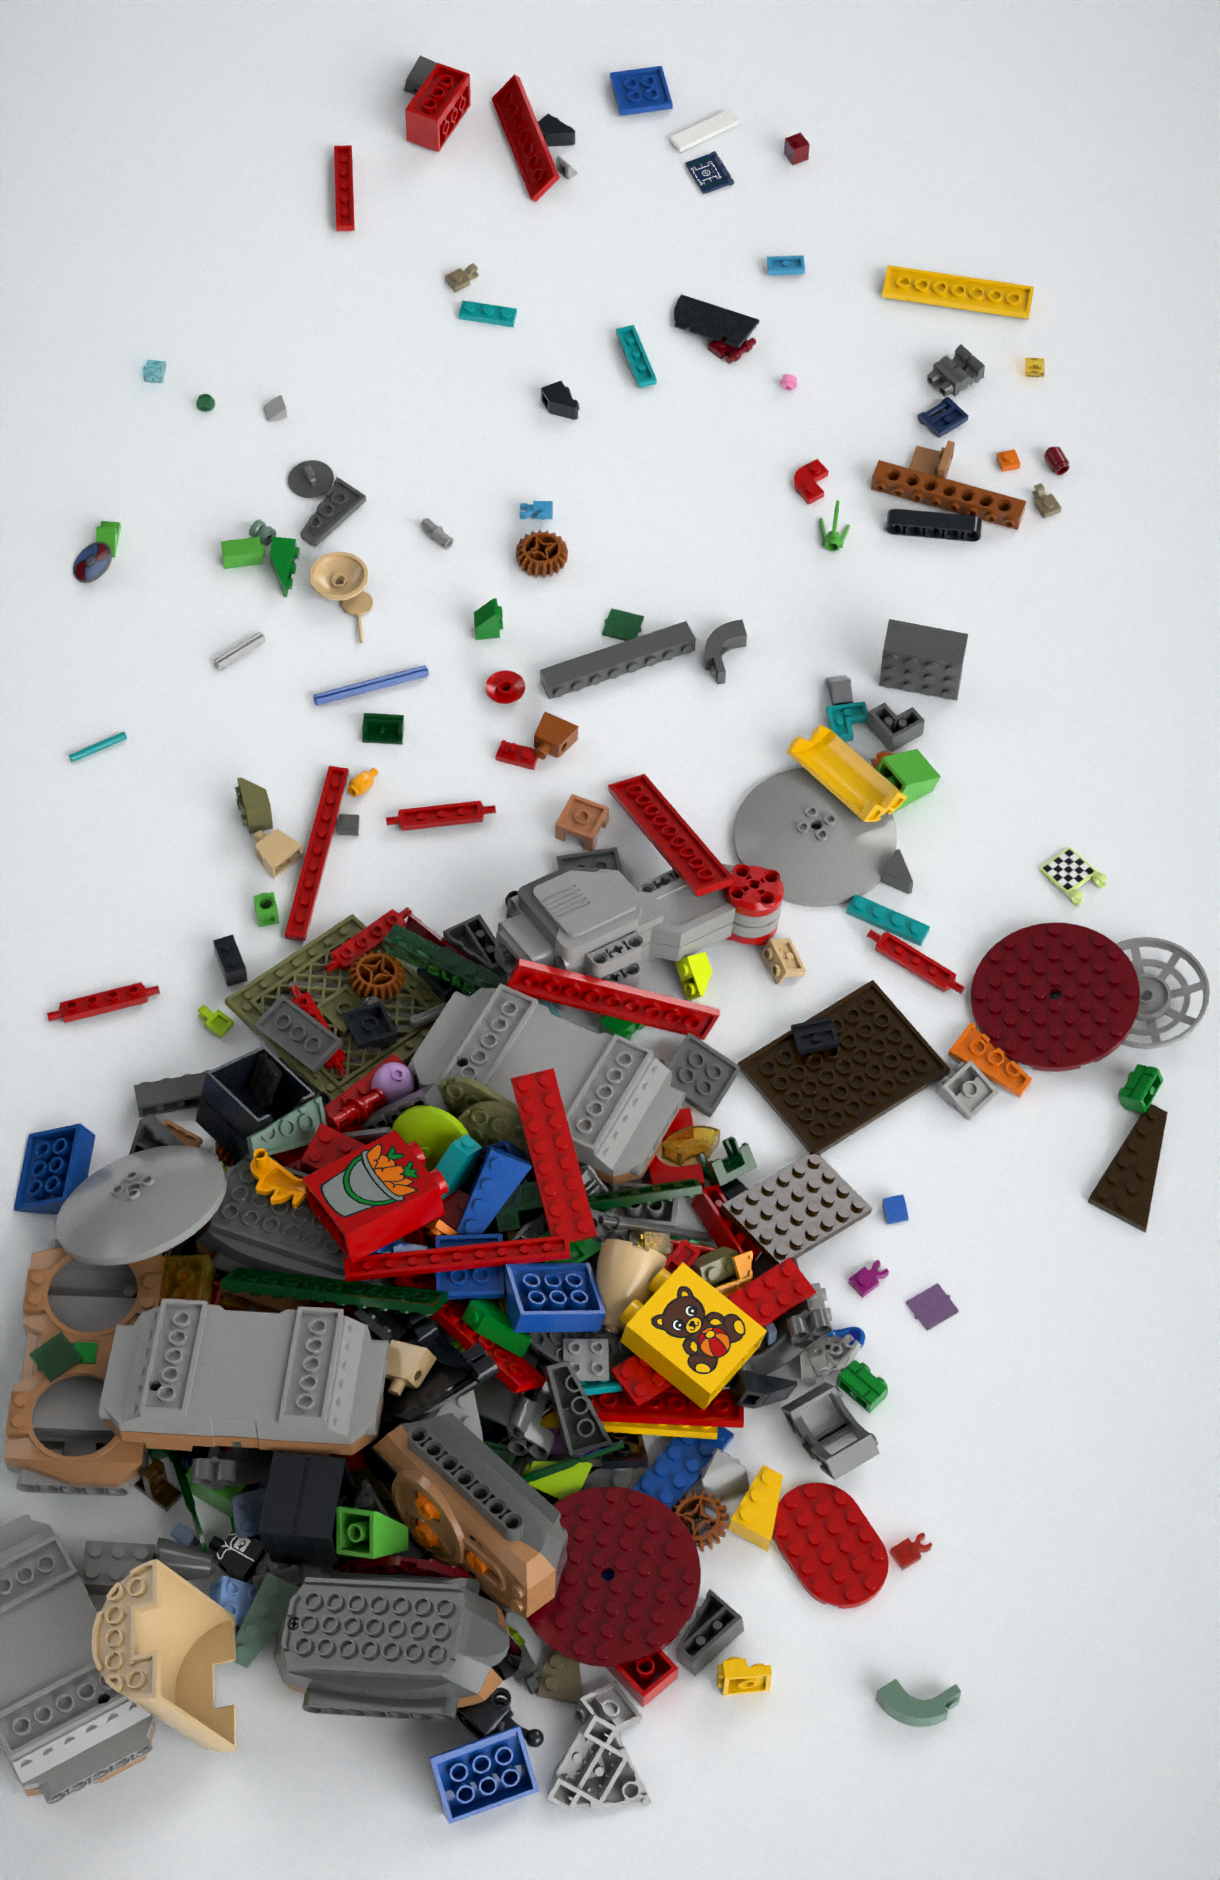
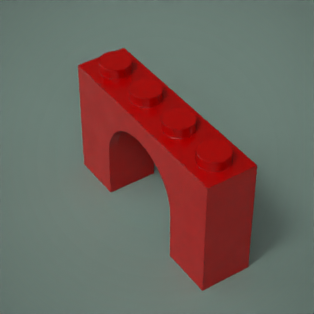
(662, 1173)

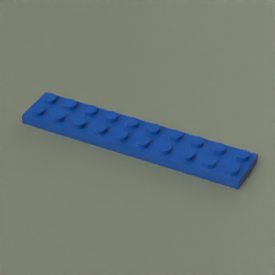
(678, 1470)

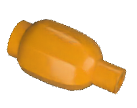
(362, 782)

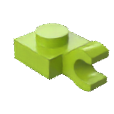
(216, 1022)

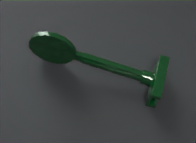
(175, 1457)

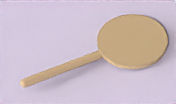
(358, 606)

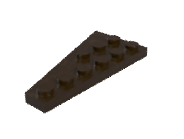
(1131, 1176)

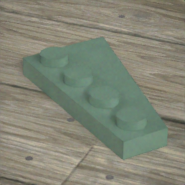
(291, 1130)
(262, 1618)

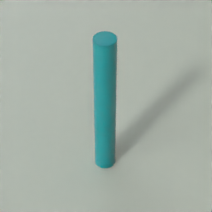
(97, 747)

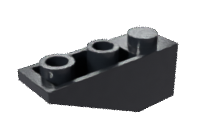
(759, 1390)

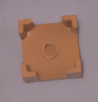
(583, 820)

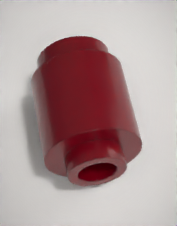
(1056, 460)

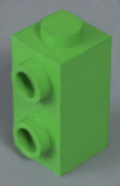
(242, 552)

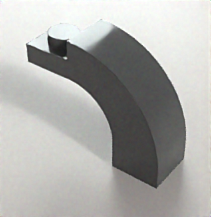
(722, 639)

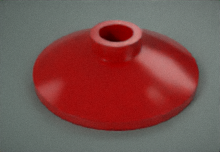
(503, 681)

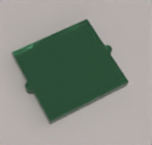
(622, 625)
(56, 1357)

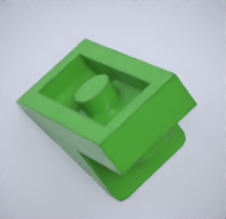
(109, 534)

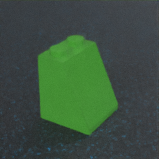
(910, 774)
(219, 1499)
(368, 1533)

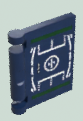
(709, 172)

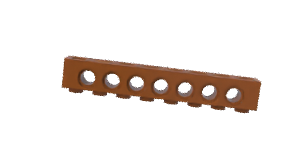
(948, 494)

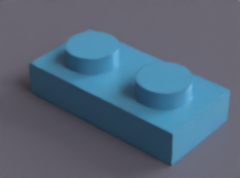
(785, 265)

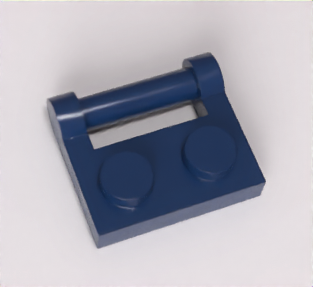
(946, 421)

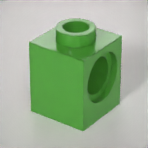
(266, 916)

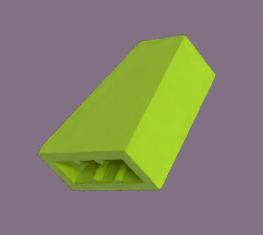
(560, 1483)

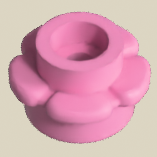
(788, 382)

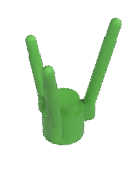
(833, 540)

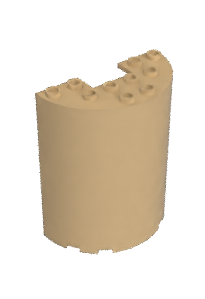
(161, 1651)

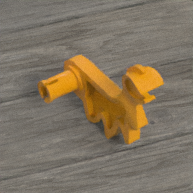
(276, 1180)

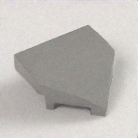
(723, 1475)

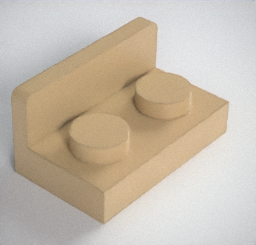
(782, 959)

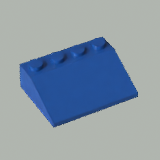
(53, 1168)
(553, 1298)
(483, 1774)

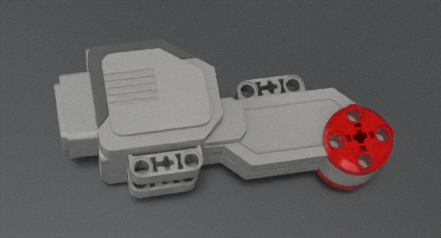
(606, 928)

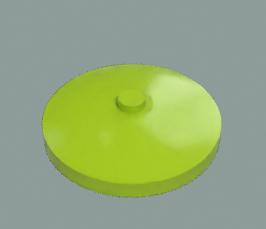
(431, 1129)

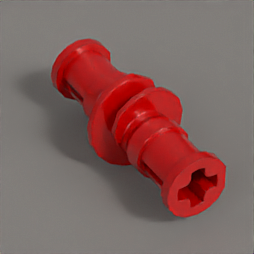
(356, 1110)

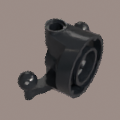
(489, 1718)

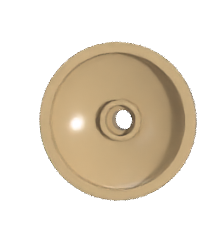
(338, 576)

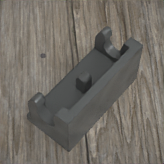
(419, 74)

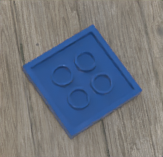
(641, 90)
(470, 1283)

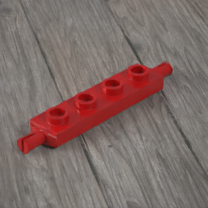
(440, 815)
(366, 940)
(915, 961)
(103, 1002)
(307, 1004)

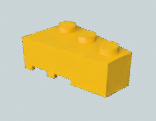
(757, 1511)

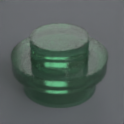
(205, 402)

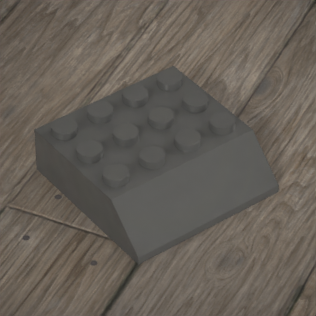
(923, 659)

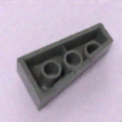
(387, 1115)
(576, 1418)

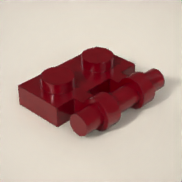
(721, 349)

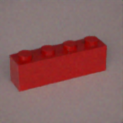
(718, 1224)

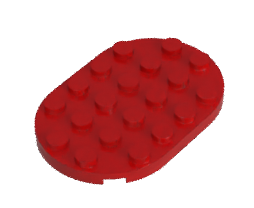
(830, 1545)

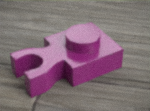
(867, 1280)

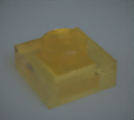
(1034, 367)

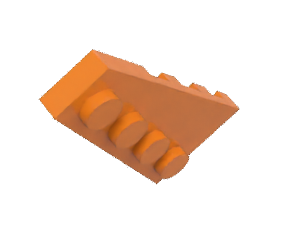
(990, 1061)

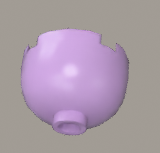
(394, 1081)

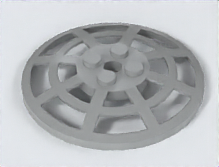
(1161, 993)

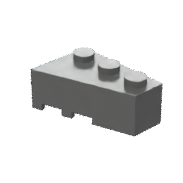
(152, 1134)

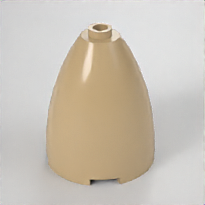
(624, 1276)

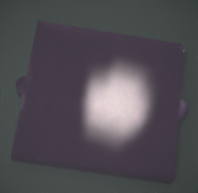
(932, 1306)

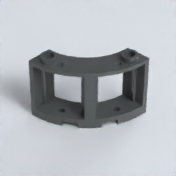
(846, 1458)

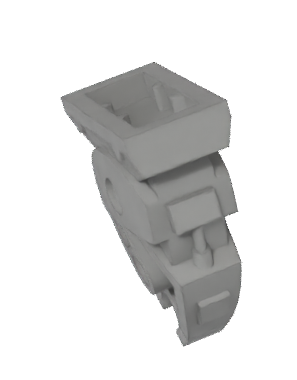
(827, 1356)

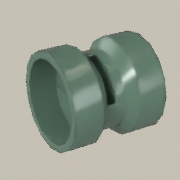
(259, 529)

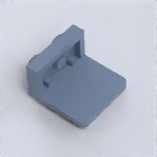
(248, 1511)

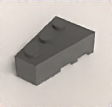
(475, 942)
(709, 1633)

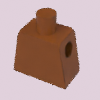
(554, 736)

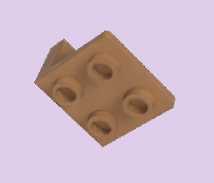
(933, 461)

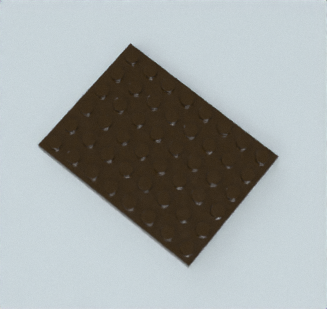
(846, 1087)

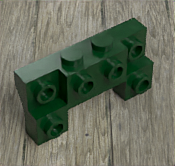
(523, 1200)

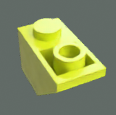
(694, 974)

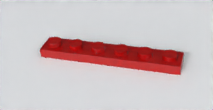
(344, 188)

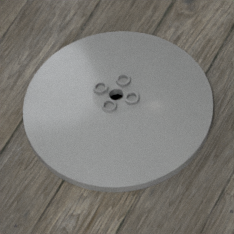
(814, 865)
(141, 1205)

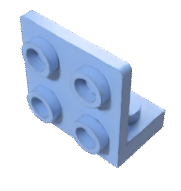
(233, 1596)

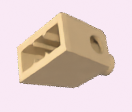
(276, 851)
(407, 1366)

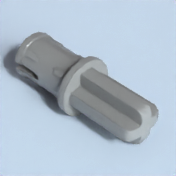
(437, 533)

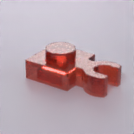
(908, 1553)

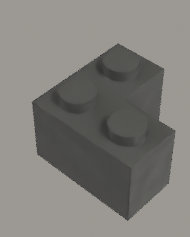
(892, 729)

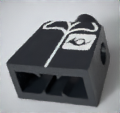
(238, 1555)

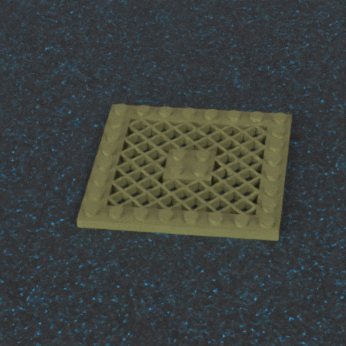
(276, 979)

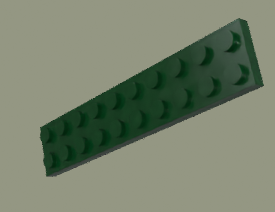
(339, 1291)

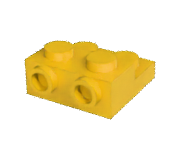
(737, 1678)

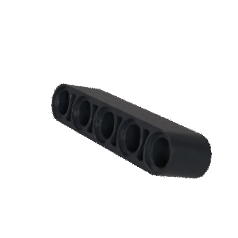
(934, 525)

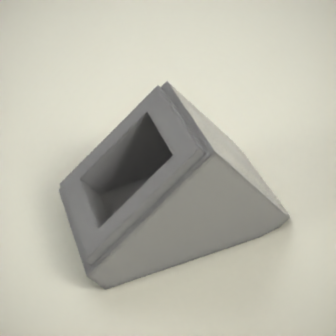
(565, 169)
(276, 409)

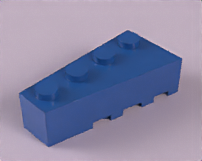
(491, 1189)

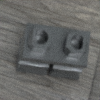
(956, 373)

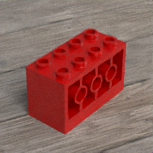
(438, 107)

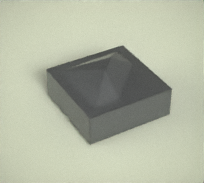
(348, 824)

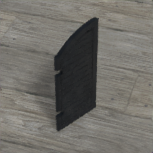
(713, 321)

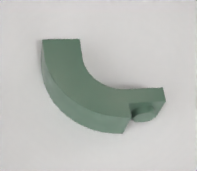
(914, 1711)

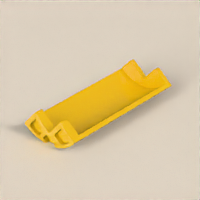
(846, 774)

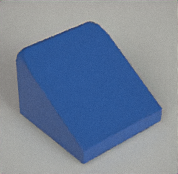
(895, 1209)

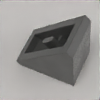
(897, 874)

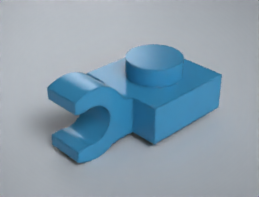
(539, 510)

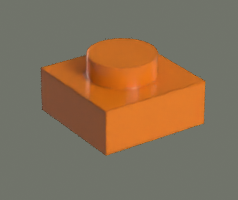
(1008, 460)
(876, 760)

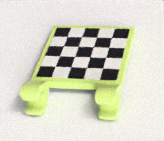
(1071, 871)

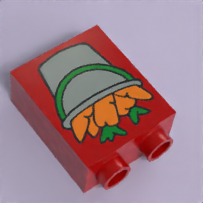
(375, 1195)

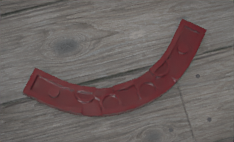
(394, 1564)

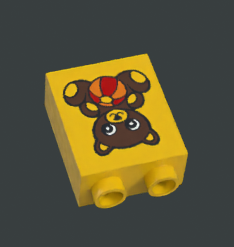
(690, 1334)

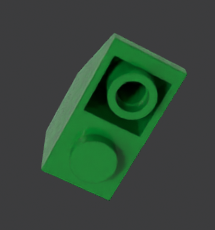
(488, 620)

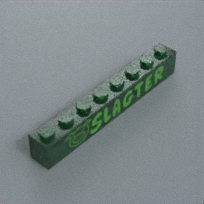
(440, 961)

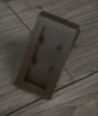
(156, 1486)

